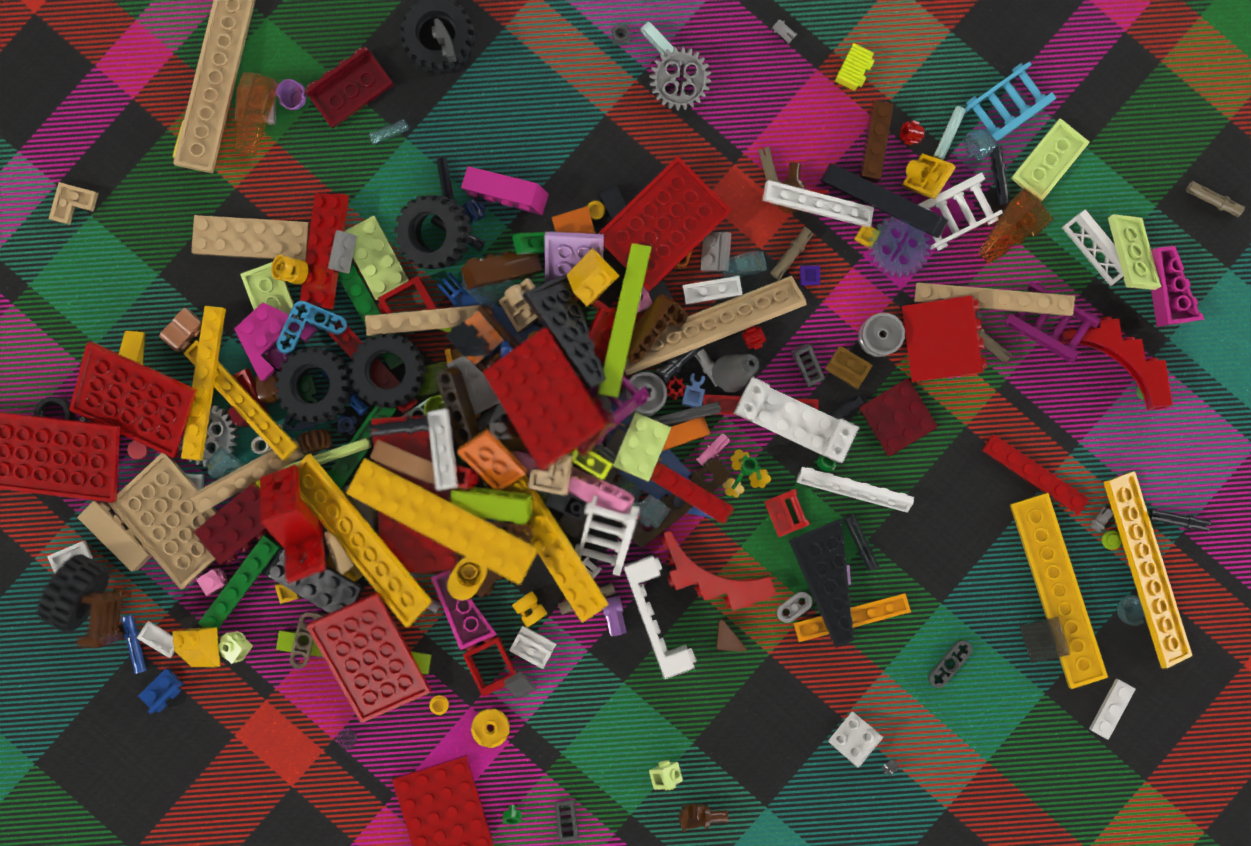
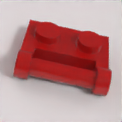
(780, 514)

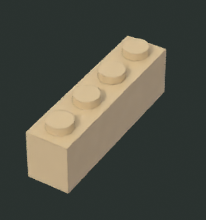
(115, 535)

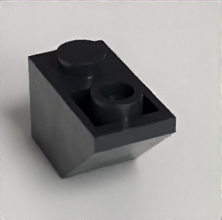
(467, 342)
(567, 504)

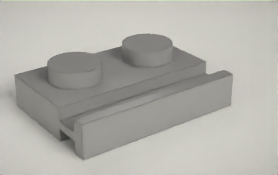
(716, 252)

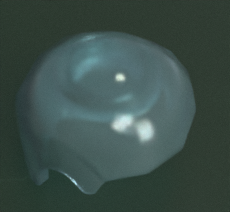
(1130, 610)

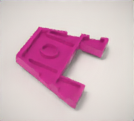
(260, 333)

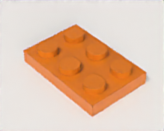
(492, 461)

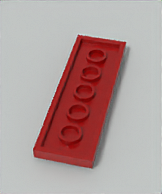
(327, 217)

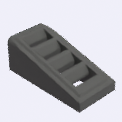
(798, 360)
(575, 836)

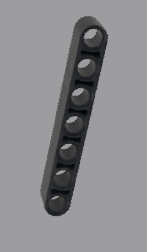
(884, 200)
(614, 205)

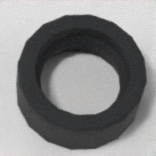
(44, 403)

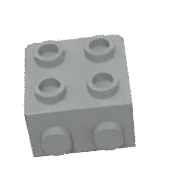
(342, 251)

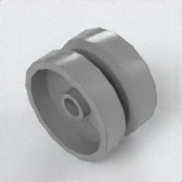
(872, 342)
(655, 388)

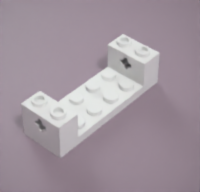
(795, 420)
(672, 661)

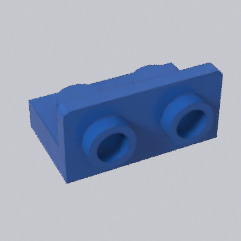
(160, 690)

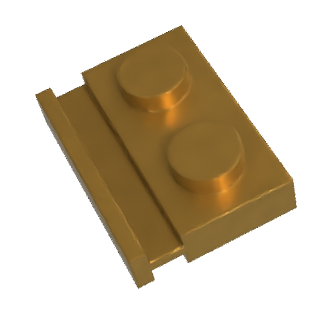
(848, 367)

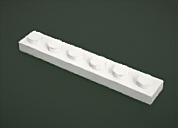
(818, 203)
(855, 489)

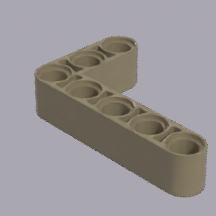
(298, 646)

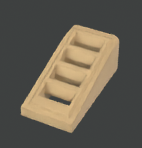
(340, 558)

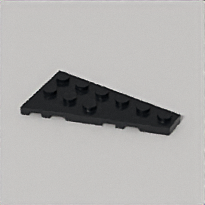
(559, 312)
(825, 571)

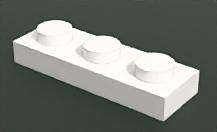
(712, 290)
(1112, 709)

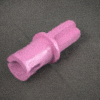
(713, 449)

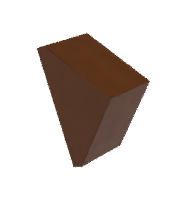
(727, 639)

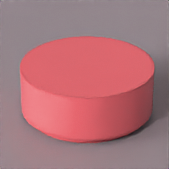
(137, 450)

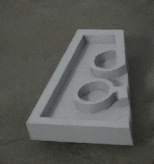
(477, 386)

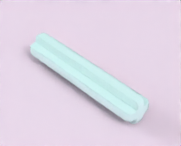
(949, 132)

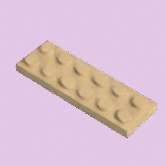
(249, 237)

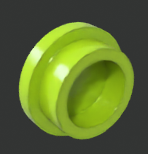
(1111, 540)

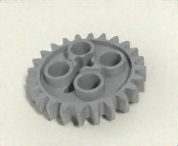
(663, 77)
(224, 439)

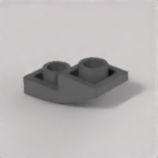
(443, 38)
(519, 685)

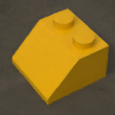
(591, 277)
(197, 646)

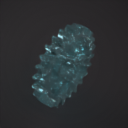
(884, 237)

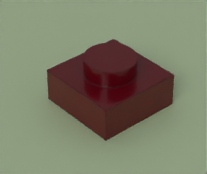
(236, 418)

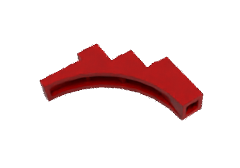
(1149, 374)
(739, 592)

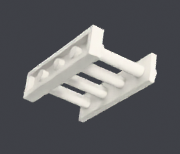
(957, 193)
(625, 534)

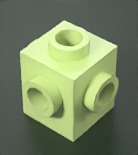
(234, 646)
(666, 775)

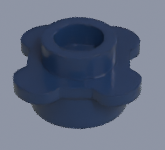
(343, 420)

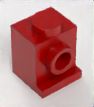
(470, 479)

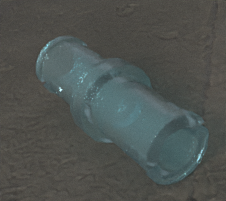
(388, 131)

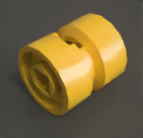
(289, 269)
(527, 602)

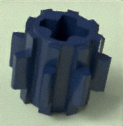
(474, 210)

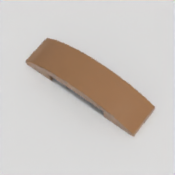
(403, 461)

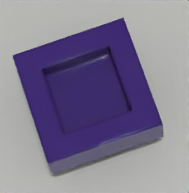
(810, 275)

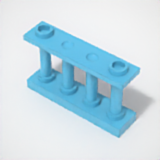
(1025, 110)

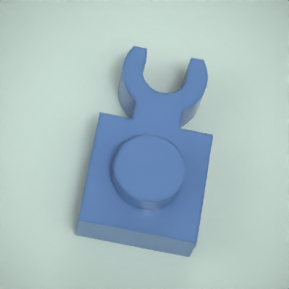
(693, 394)

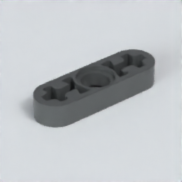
(945, 678)

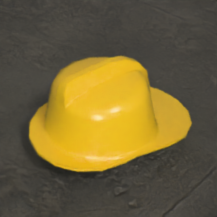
(466, 581)

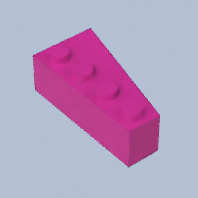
(505, 190)
(1174, 299)
(463, 615)

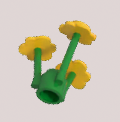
(748, 467)

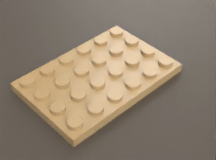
(165, 518)

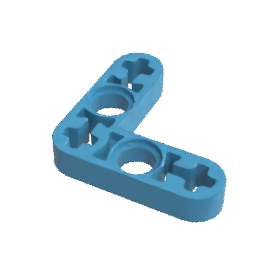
(307, 317)

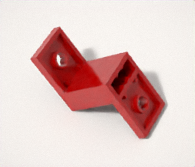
(292, 523)

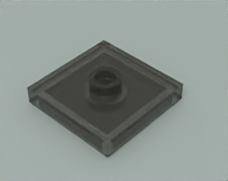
(1045, 639)

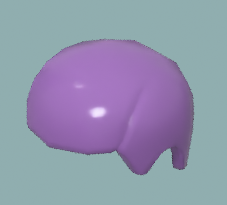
(291, 94)

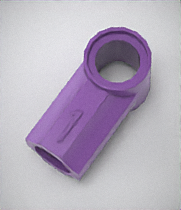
(614, 616)

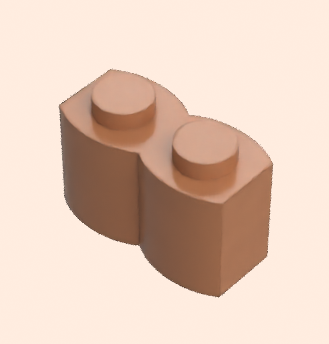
(182, 330)

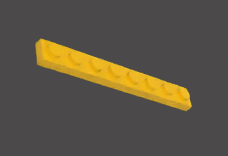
(204, 382)
(249, 408)

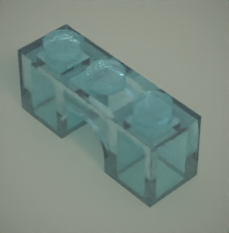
(651, 509)

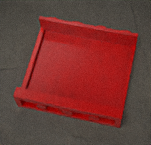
(944, 338)

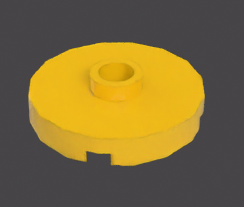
(483, 735)

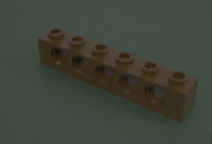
(721, 475)

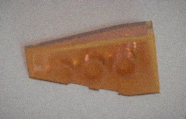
(253, 107)
(1020, 219)

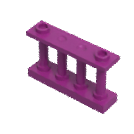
(1051, 341)
(624, 409)

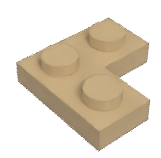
(69, 197)
(554, 480)

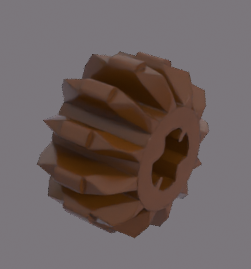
(314, 441)

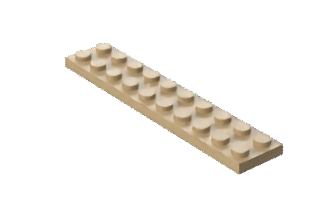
(213, 84)
(722, 321)

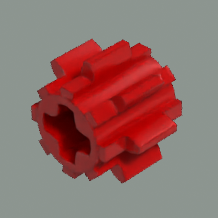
(911, 132)
(754, 337)
(676, 383)

